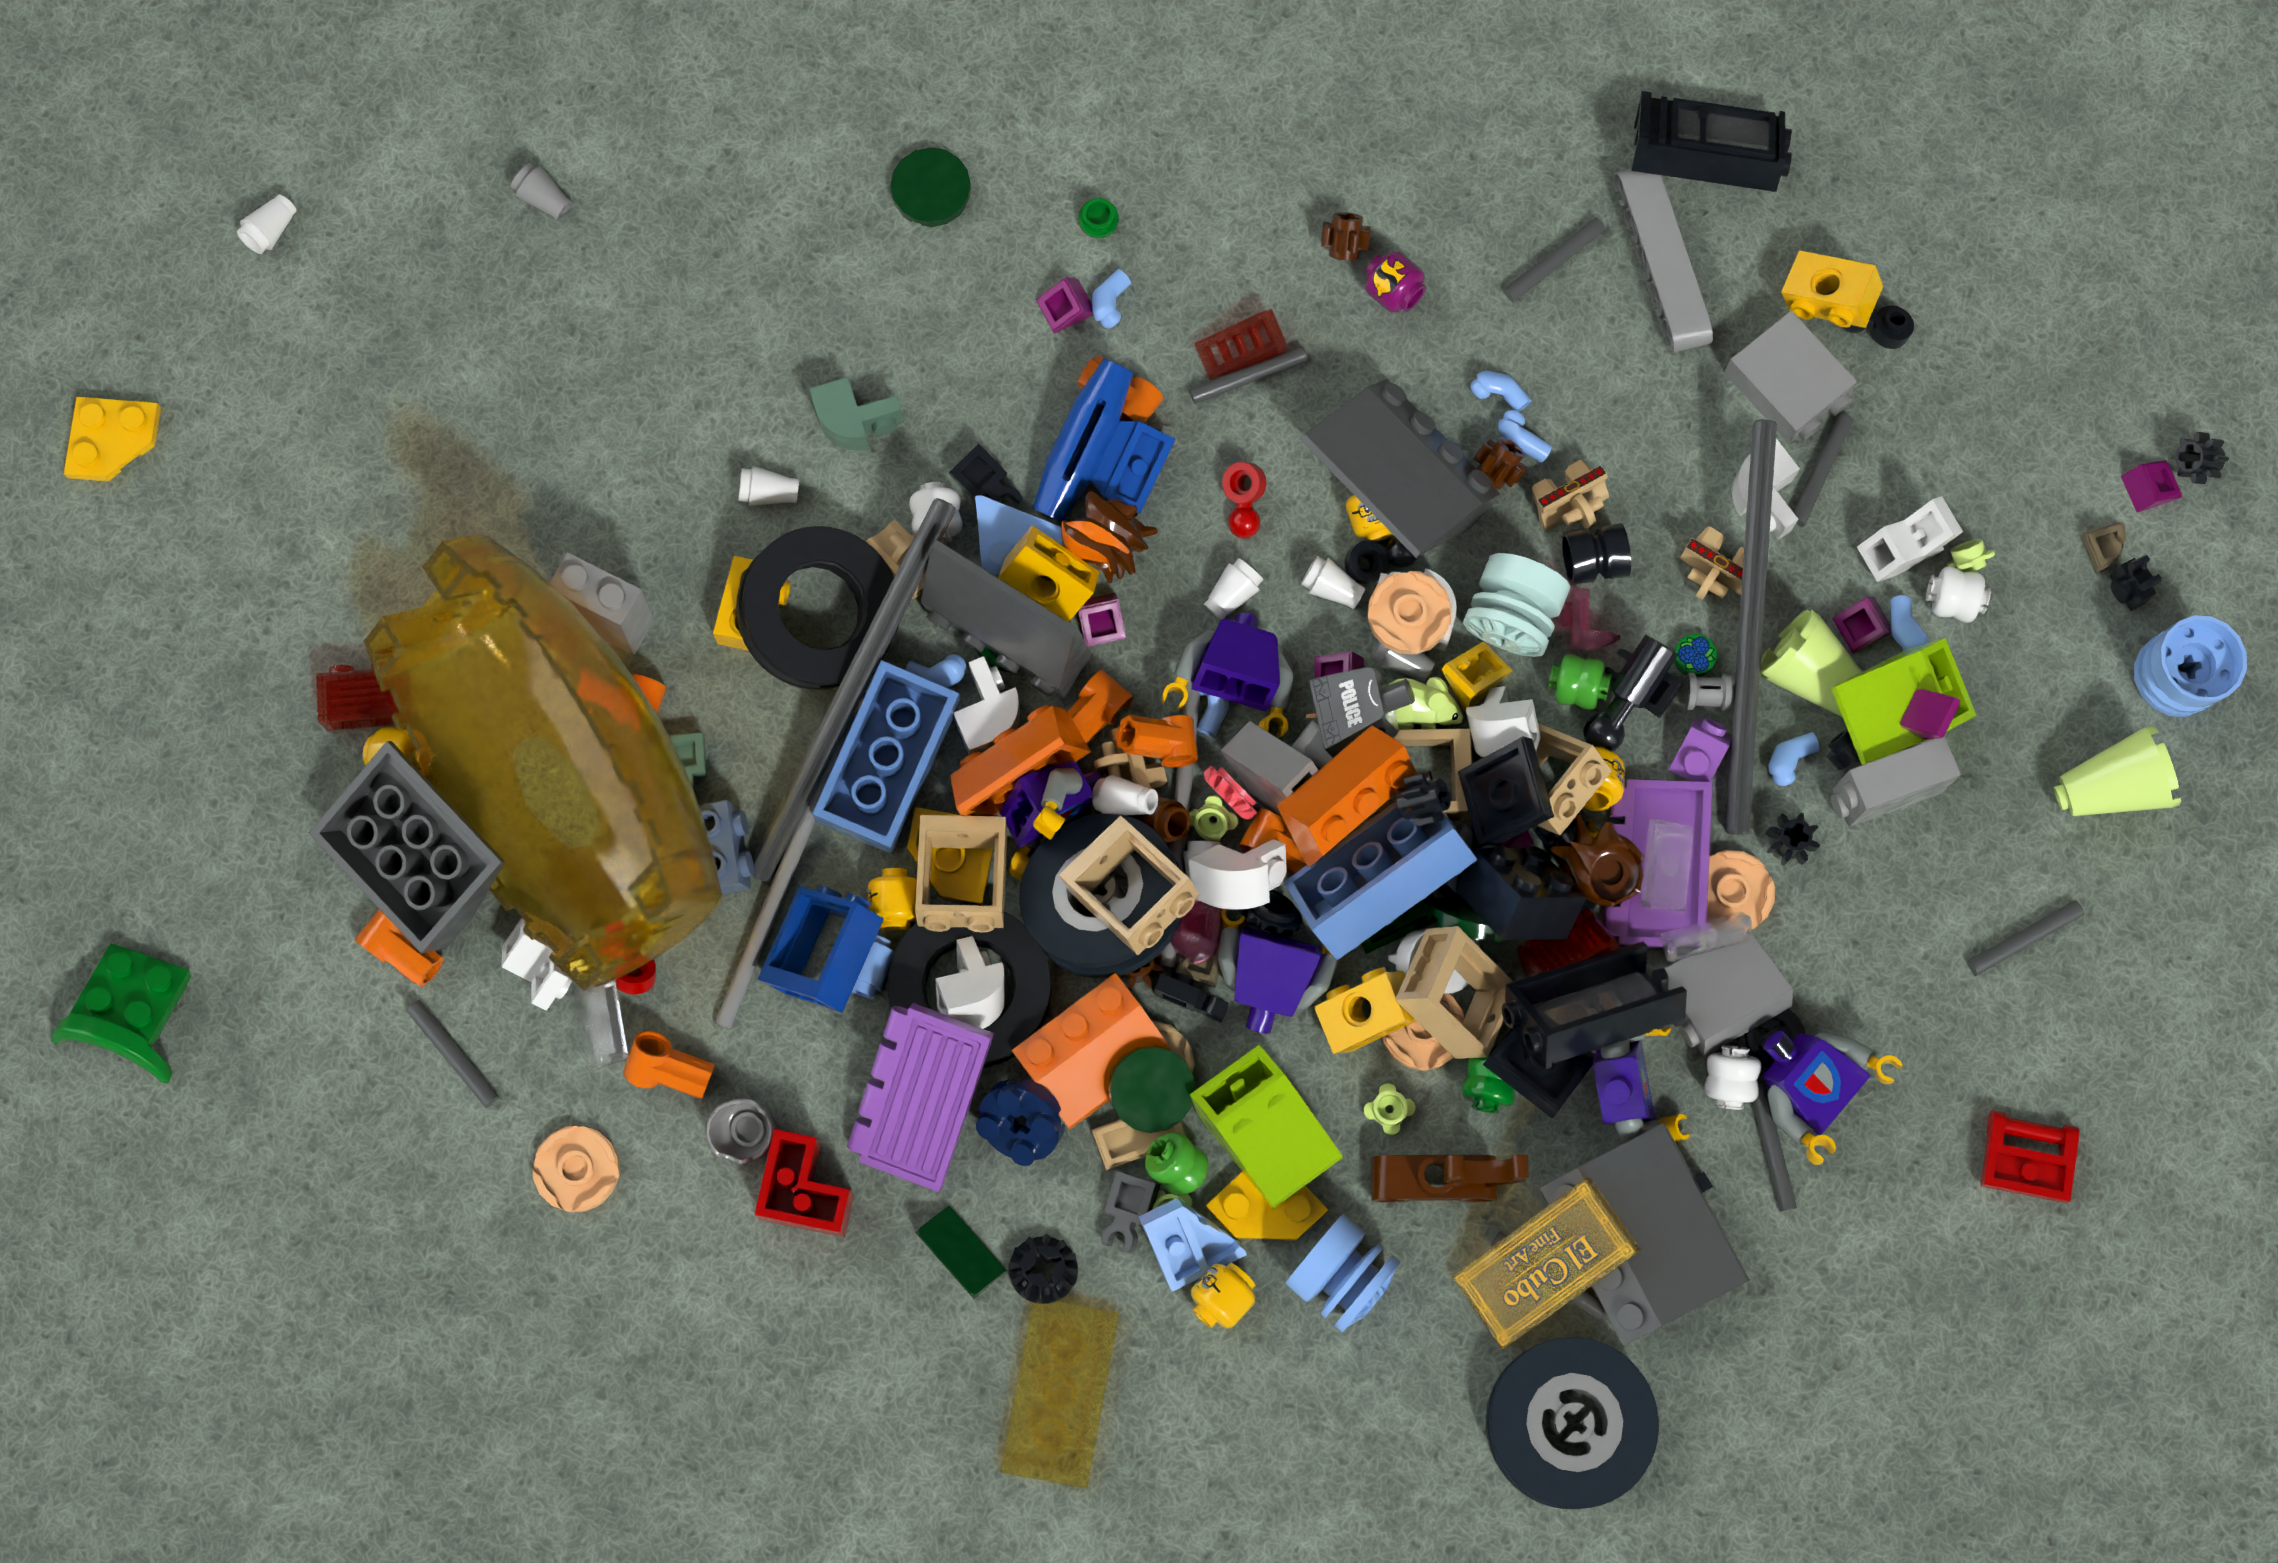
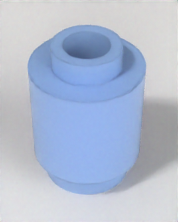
(874, 969)

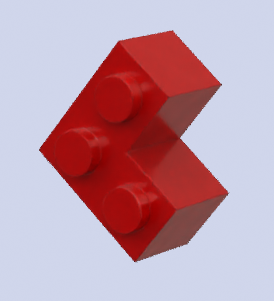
(790, 1194)

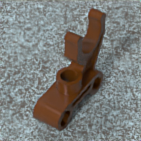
(1467, 1177)

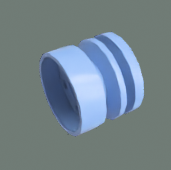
(2208, 653)
(1343, 1273)

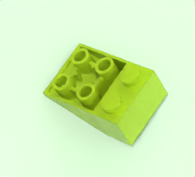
(1879, 696)
(1265, 1126)

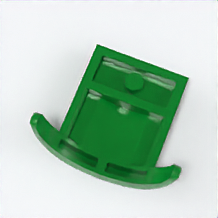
(126, 1007)

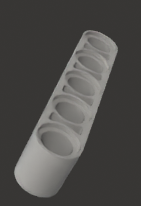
(1665, 258)

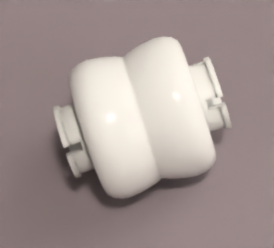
(922, 500)
(1958, 594)
(1732, 1077)

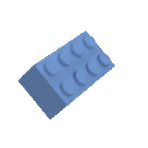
(886, 757)
(1376, 877)

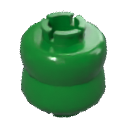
(1486, 1088)

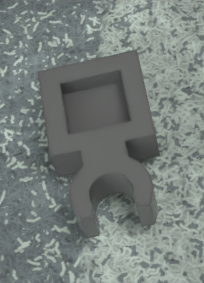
(1127, 1201)

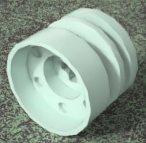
(1516, 604)

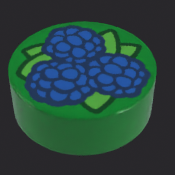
(1695, 655)

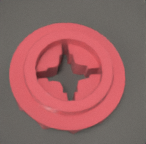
(1231, 792)

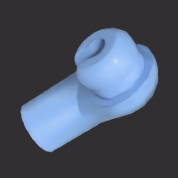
(1105, 299)
(1501, 384)
(1511, 428)
(1903, 626)
(944, 673)
(1213, 716)
(1786, 757)

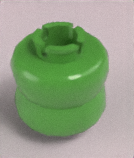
(1579, 681)
(1176, 1164)

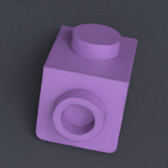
(1701, 750)

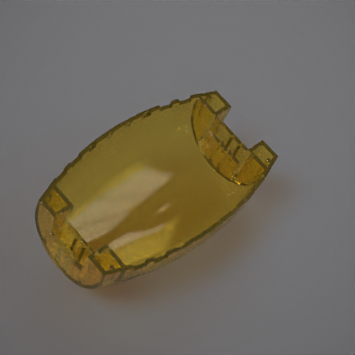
(550, 761)

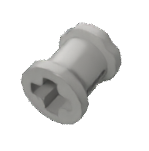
(1708, 691)

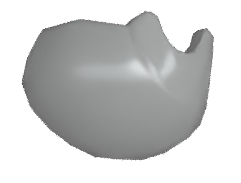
(742, 1116)

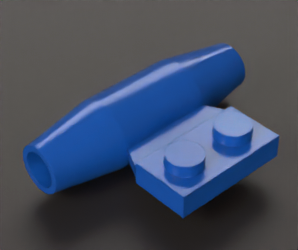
(1101, 449)

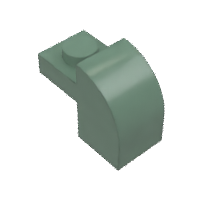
(846, 422)

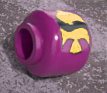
(1395, 282)

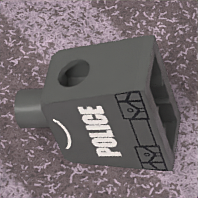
(1353, 702)

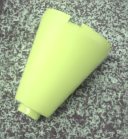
(1809, 661)
(2121, 779)

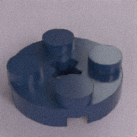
(1009, 1137)

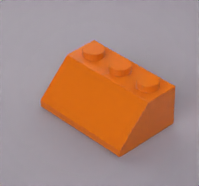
(989, 776)
(1345, 792)
(1082, 1046)

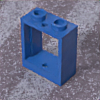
(797, 939)

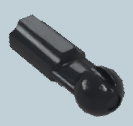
(1631, 690)

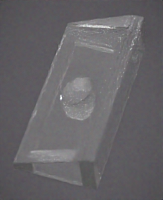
(1666, 865)
(1706, 936)
(601, 1026)

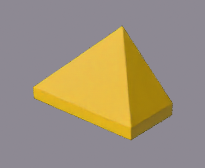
(1475, 673)

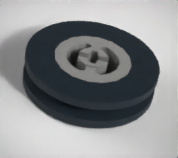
(1051, 912)
(1610, 1461)

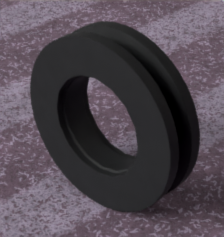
(759, 600)
(1025, 958)

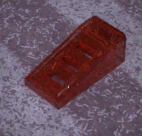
(1235, 332)

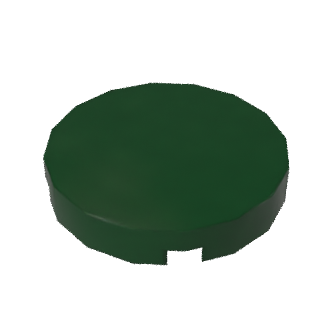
(930, 187)
(1460, 914)
(1151, 1089)

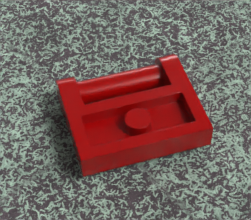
(2028, 1170)

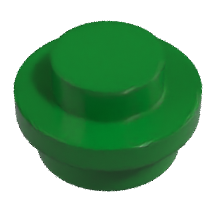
(1098, 218)

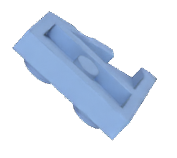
(1002, 528)
(1187, 1242)

